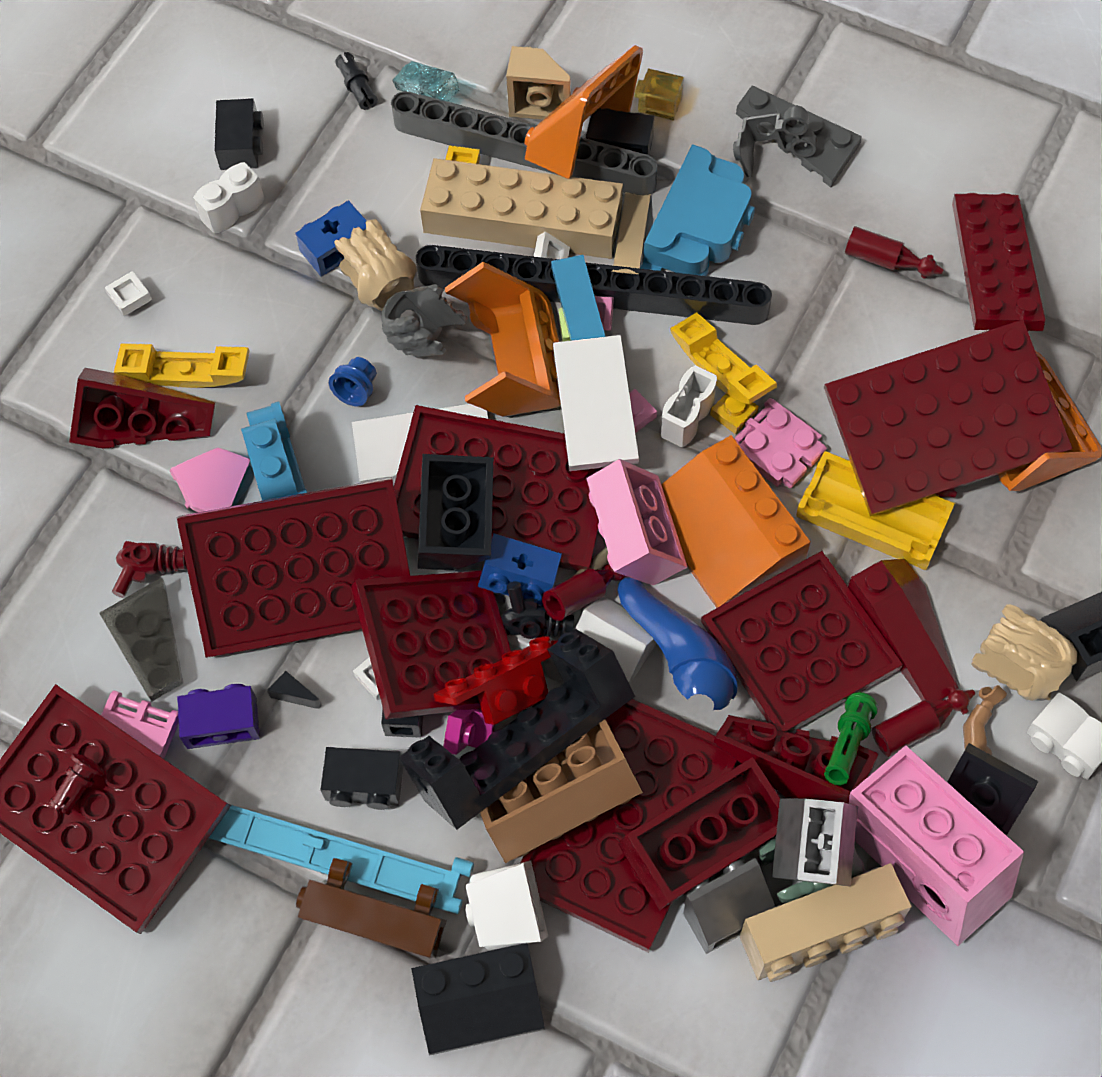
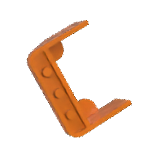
(521, 337)

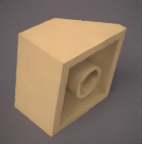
(535, 83)

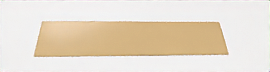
(631, 232)

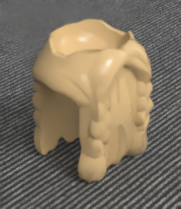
(375, 265)
(1026, 655)

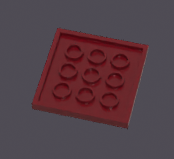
(426, 634)
(801, 643)

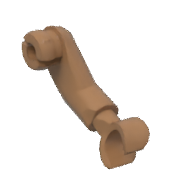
(975, 724)

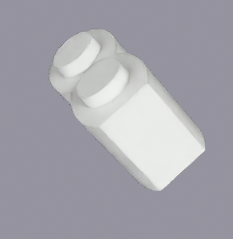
(231, 196)
(688, 406)
(1070, 735)

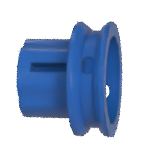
(353, 381)

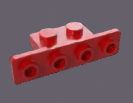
(505, 685)

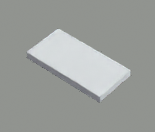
(595, 402)
(382, 442)

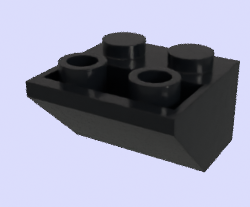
(1083, 628)

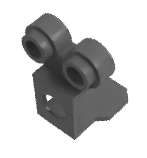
(790, 131)

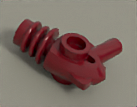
(143, 560)

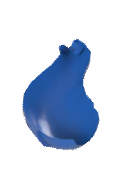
(692, 653)

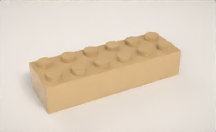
(519, 206)

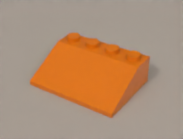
(731, 523)

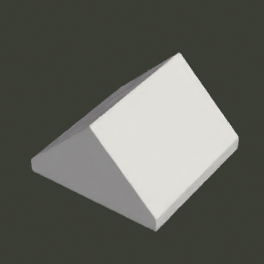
(617, 630)

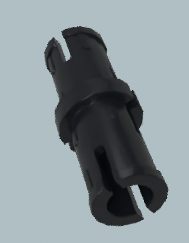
(356, 81)

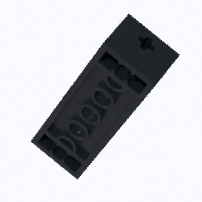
(468, 785)

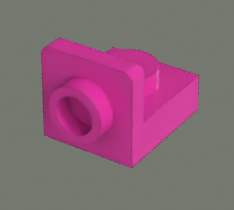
(466, 729)

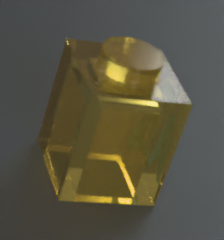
(659, 94)

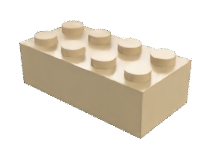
(824, 923)

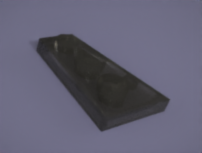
(147, 638)

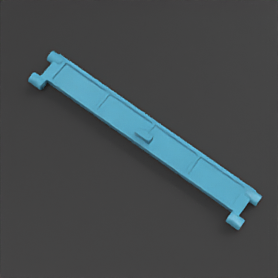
(317, 849)

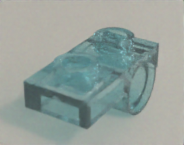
(427, 81)

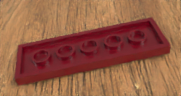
(997, 261)

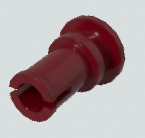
(75, 783)

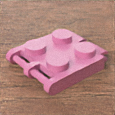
(780, 444)
(148, 731)

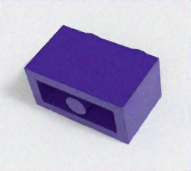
(218, 716)

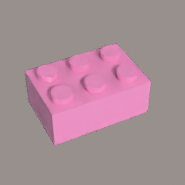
(635, 523)

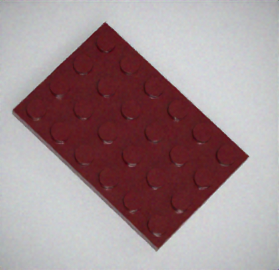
(946, 417)
(532, 483)
(289, 564)
(126, 832)
(585, 867)

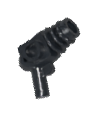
(529, 618)

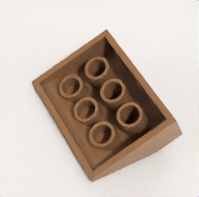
(562, 794)

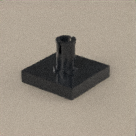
(992, 786)

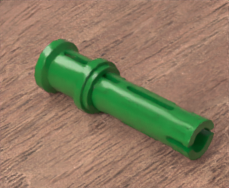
(840, 765)

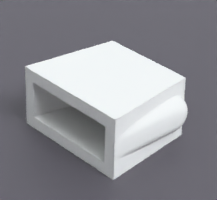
(505, 907)

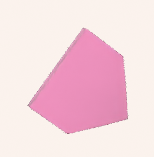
(210, 479)

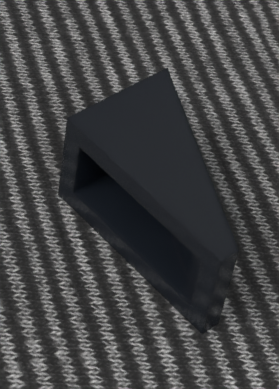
(291, 690)

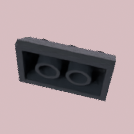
(455, 511)
(478, 999)

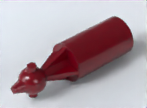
(888, 253)
(578, 592)
(919, 721)

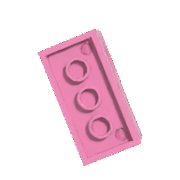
(938, 843)

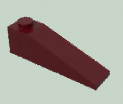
(125, 410)
(904, 616)
(792, 761)

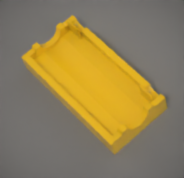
(838, 505)

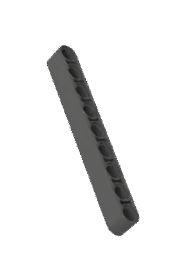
(505, 139)

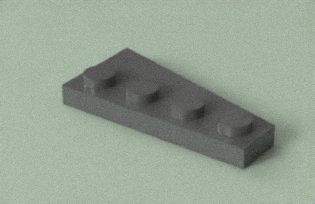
(834, 143)

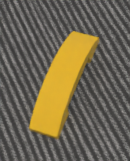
(706, 351)
(182, 368)

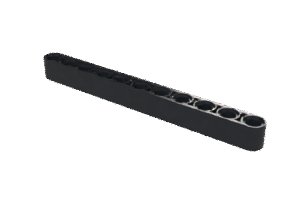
(638, 298)

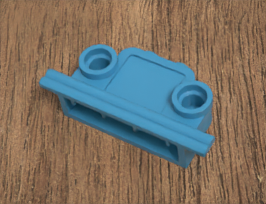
(699, 216)
(272, 453)

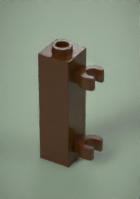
(370, 917)

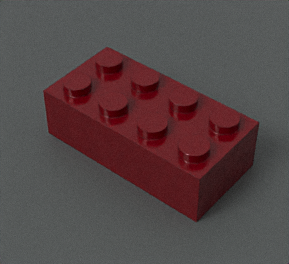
(703, 833)

